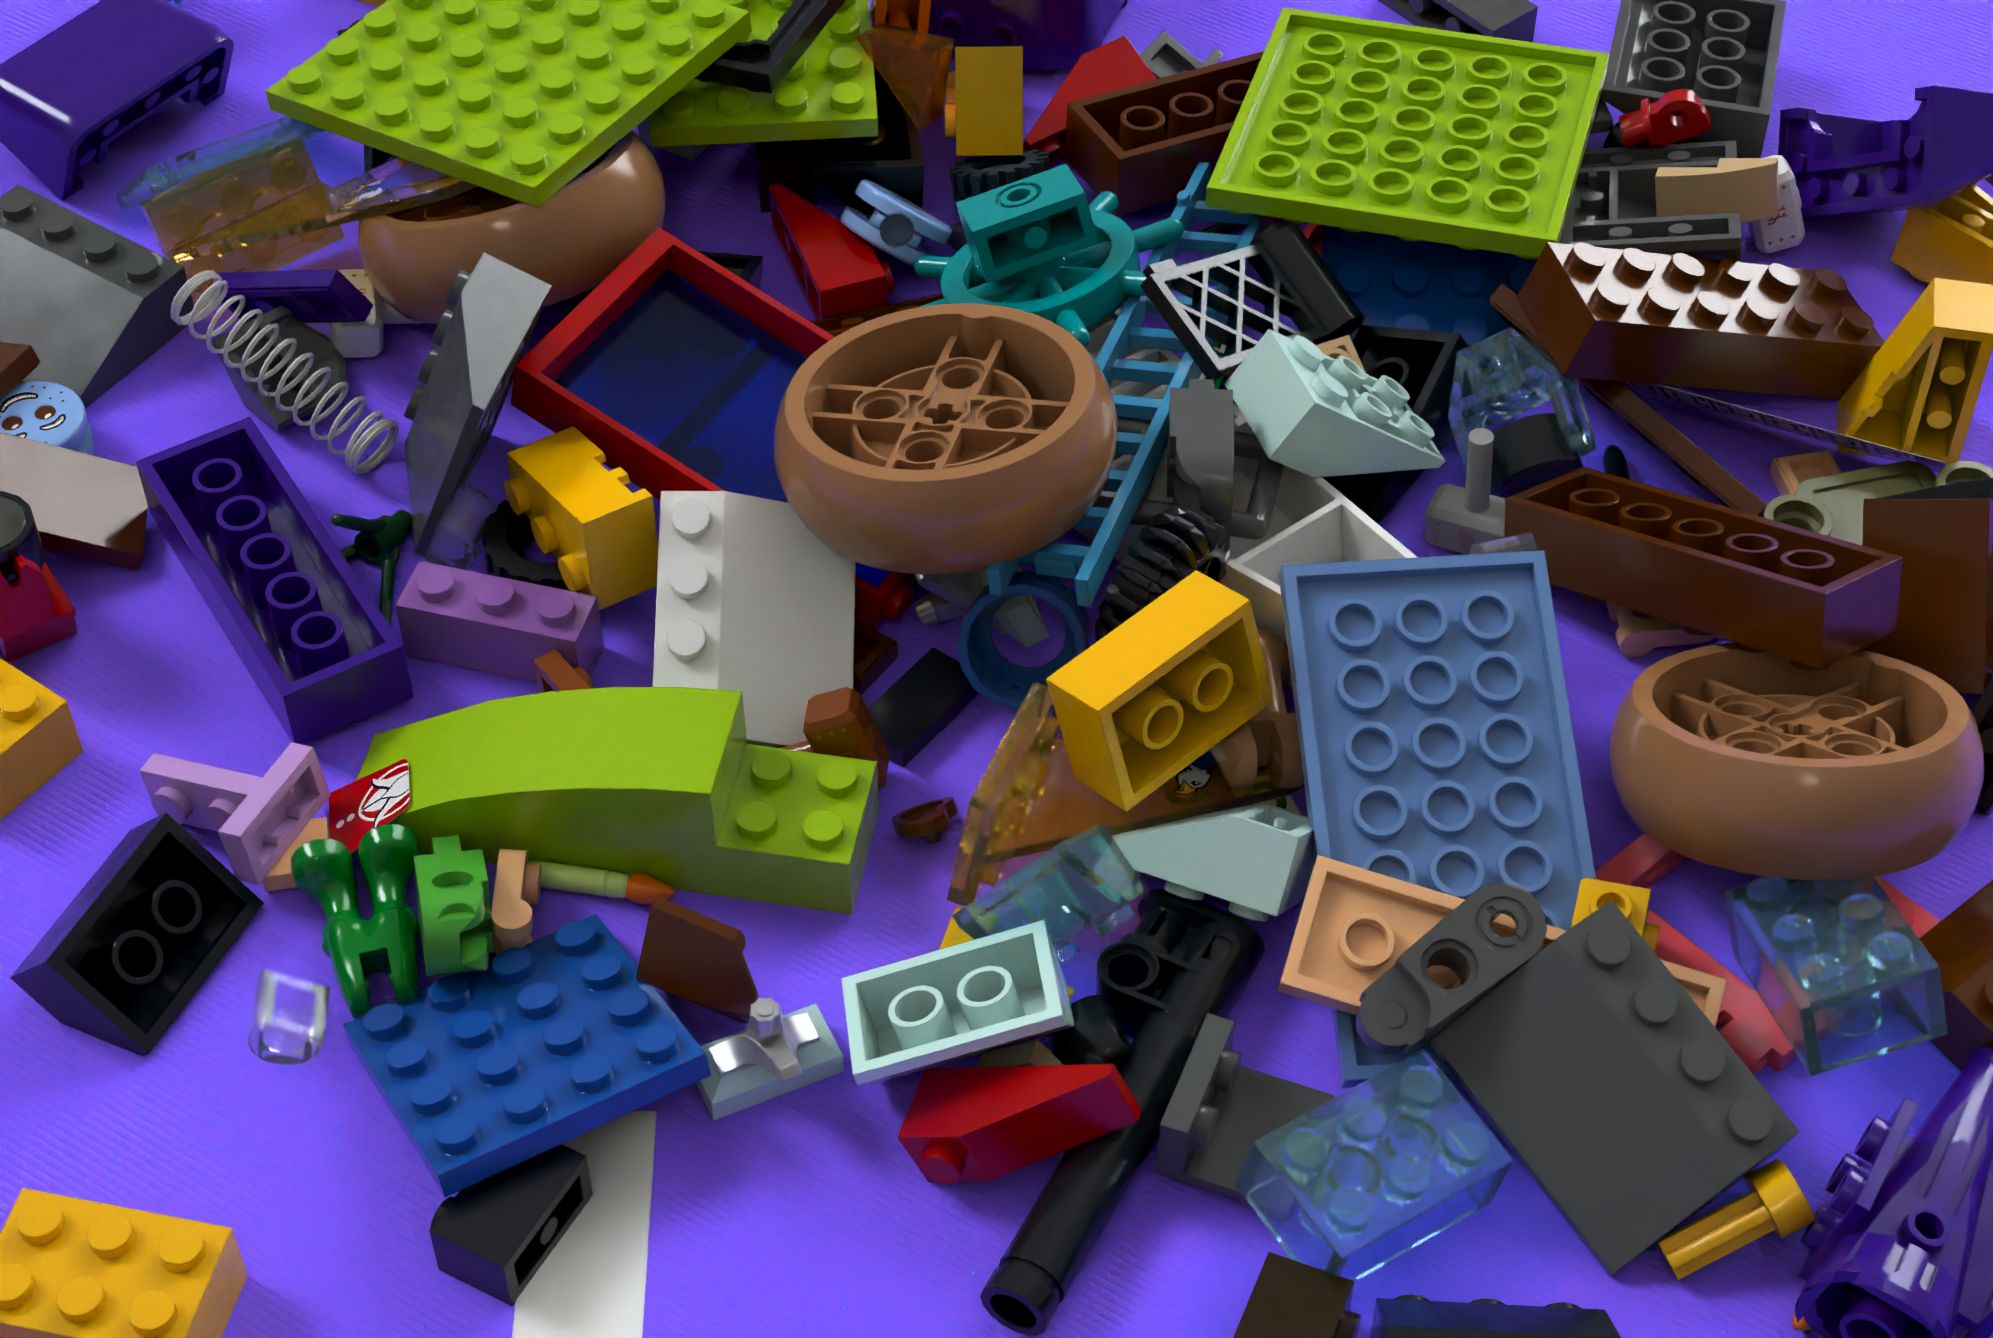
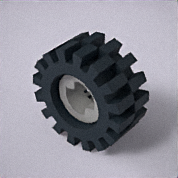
(994, 171)

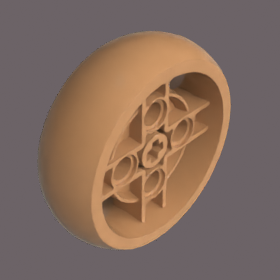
(564, 242)
(945, 438)
(1795, 765)

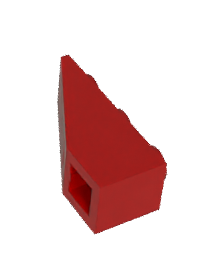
(1095, 73)

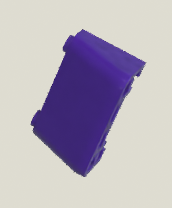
(103, 78)
(1889, 165)

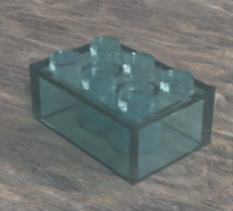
(1835, 968)
(1374, 1170)

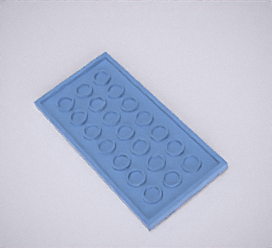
(1436, 734)

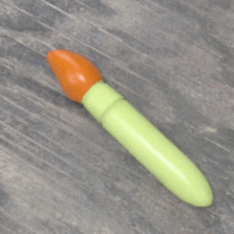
(638, 887)

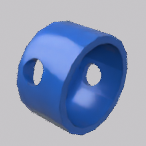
(987, 669)

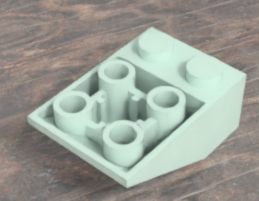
(1328, 412)
(1242, 854)

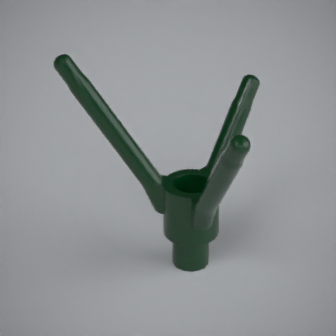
(378, 544)

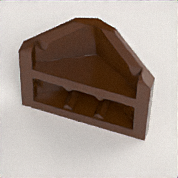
(697, 960)

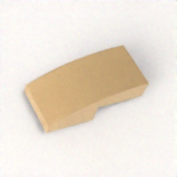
(1731, 187)

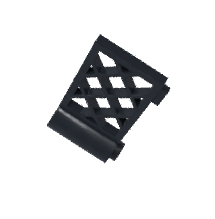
(1295, 285)

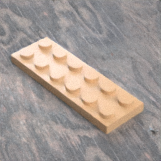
(1363, 921)

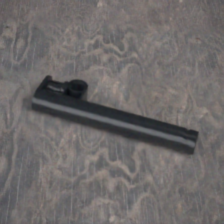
(1164, 987)

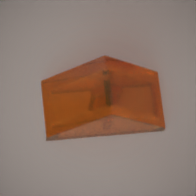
(913, 68)

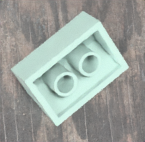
(955, 1003)

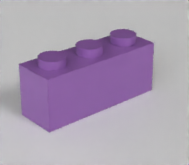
(495, 622)

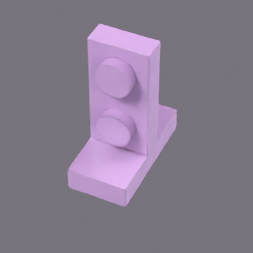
(250, 812)

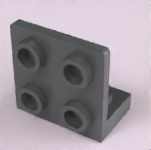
(1223, 1111)

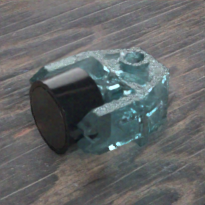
(1505, 379)

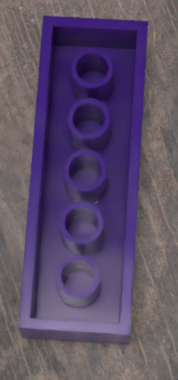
(275, 581)

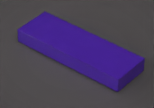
(308, 294)

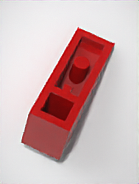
(827, 258)
(1009, 1117)

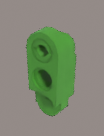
(453, 908)

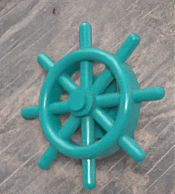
(1047, 252)

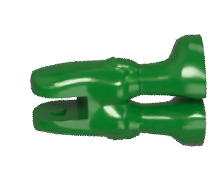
(359, 946)

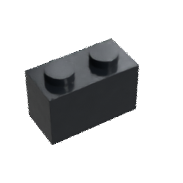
(510, 1222)

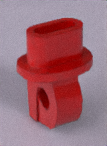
(1658, 125)

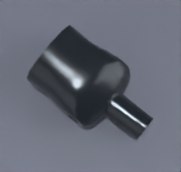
(1096, 1034)

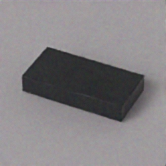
(921, 704)

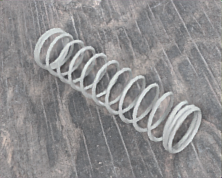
(210, 301)

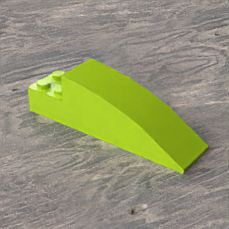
(642, 787)

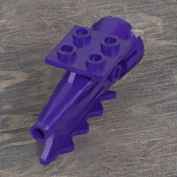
(1909, 1224)

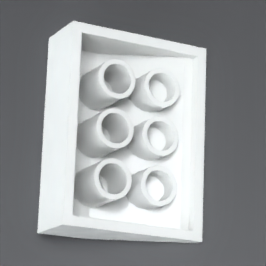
(751, 608)

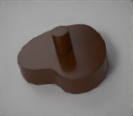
(925, 819)

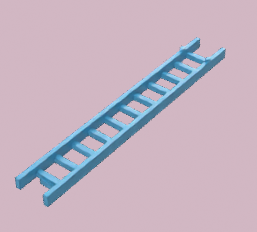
(1148, 448)

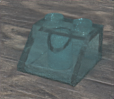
(1069, 887)

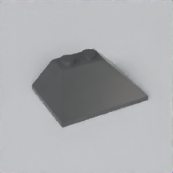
(1617, 203)

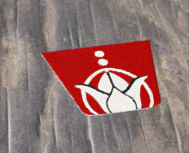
(368, 803)

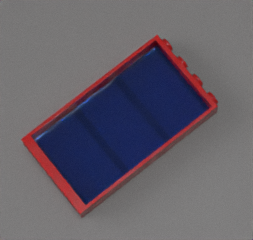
(683, 384)

